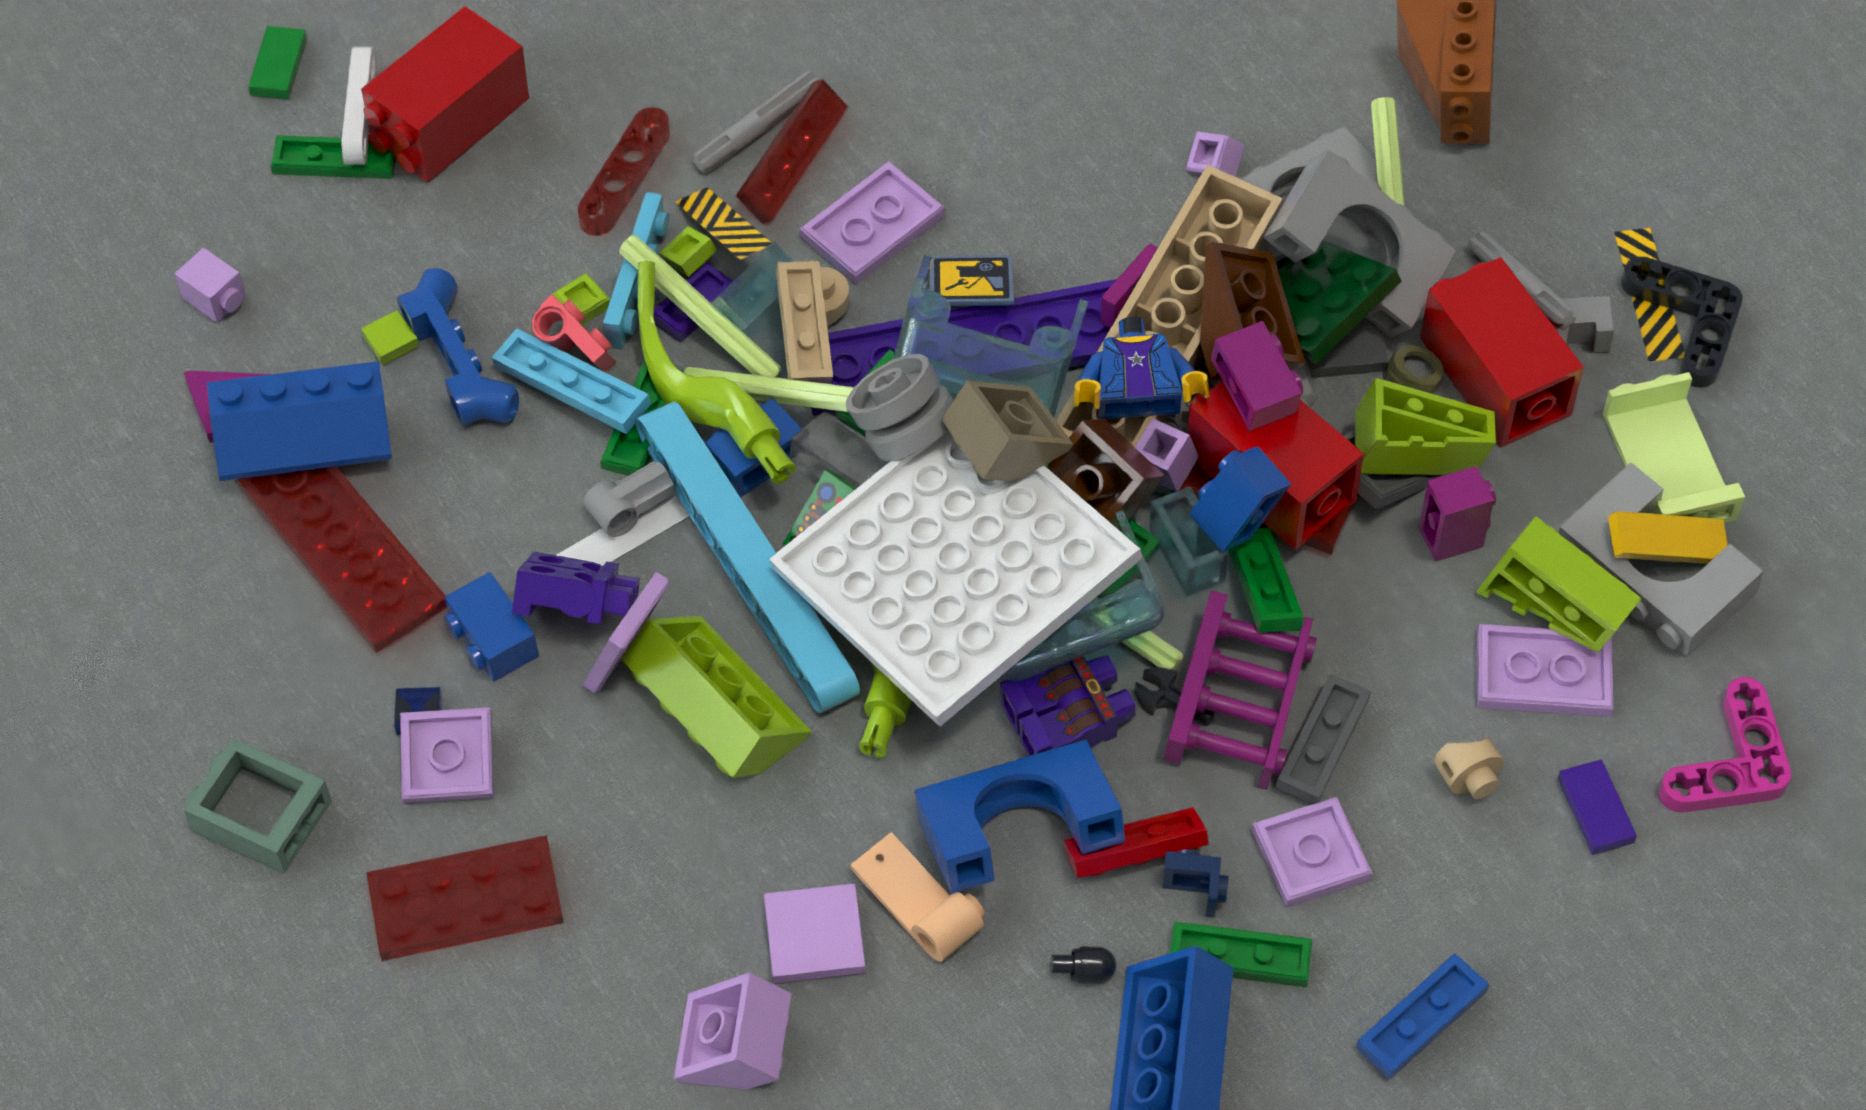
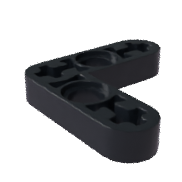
(1701, 303)

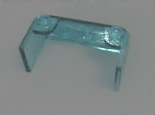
(971, 355)
(1100, 623)

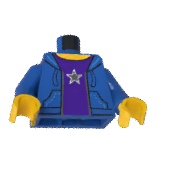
(1138, 375)

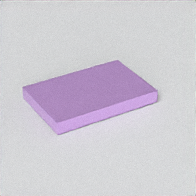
(872, 222)
(626, 633)
(1542, 672)

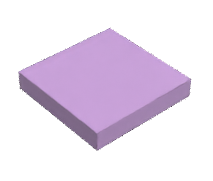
(447, 755)
(1311, 852)
(814, 933)

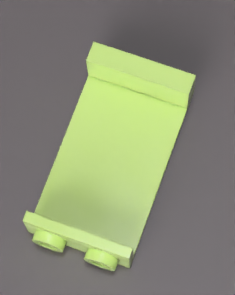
(1663, 440)

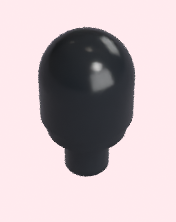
(1086, 964)

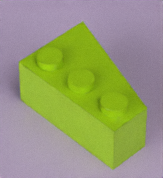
(1420, 432)
(1561, 585)

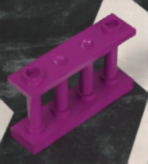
(1198, 697)

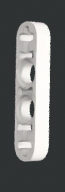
(355, 125)

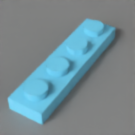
(622, 312)
(571, 381)

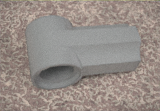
(619, 504)

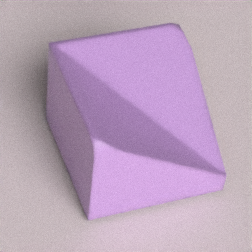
(1215, 150)

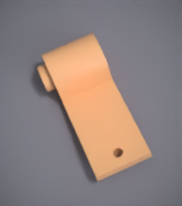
(917, 900)

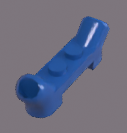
(468, 392)

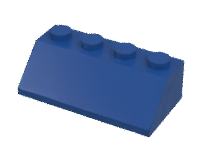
(299, 421)
(1173, 1033)

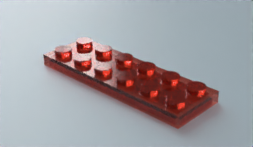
(347, 551)

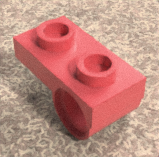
(573, 332)

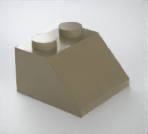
(1004, 430)

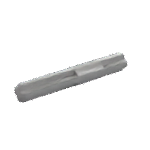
(753, 124)
(1552, 306)

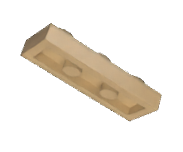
(804, 321)

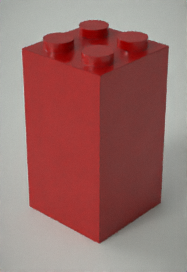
(445, 94)
(1501, 350)
(1302, 446)

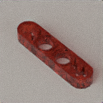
(619, 169)

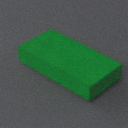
(277, 62)

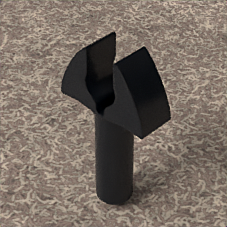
(1167, 695)

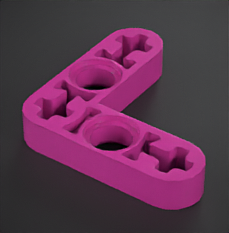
(1744, 769)

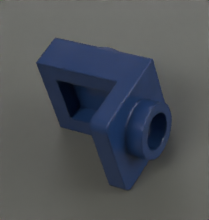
(1196, 873)

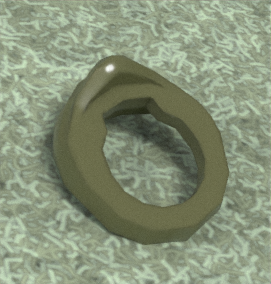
(1400, 375)

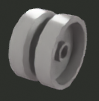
(900, 407)

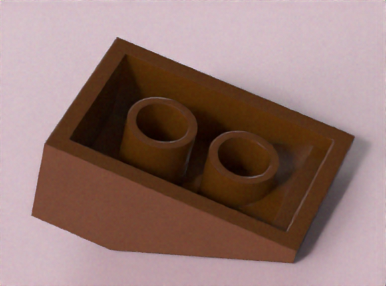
(1241, 291)
(1106, 470)

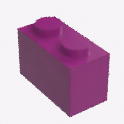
(1257, 375)
(1456, 513)

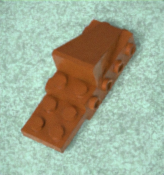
(1451, 62)

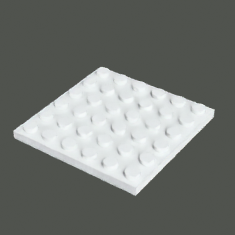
(953, 571)

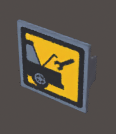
(973, 279)

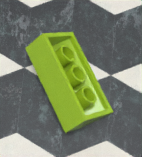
(714, 694)

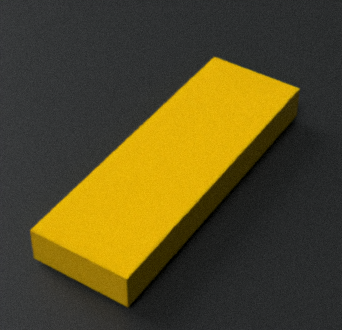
(1666, 537)

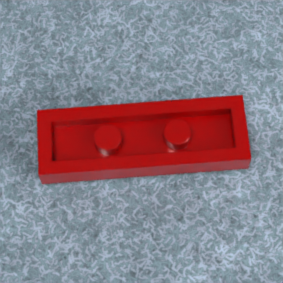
(1143, 842)

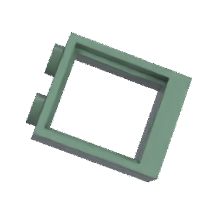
(291, 829)

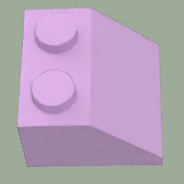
(733, 1034)

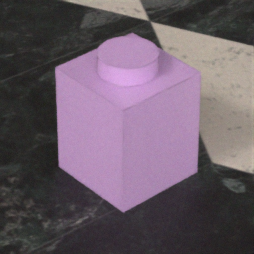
(210, 285)
(1169, 452)

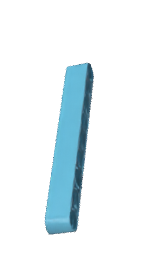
(745, 557)

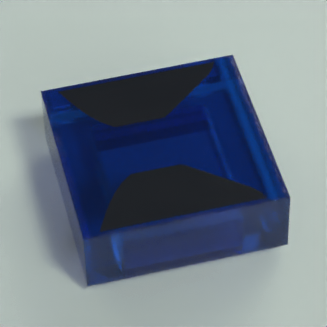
(416, 701)

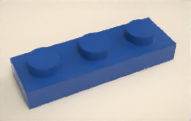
(1422, 1016)

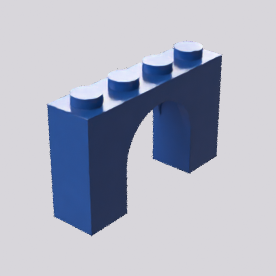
(1057, 780)

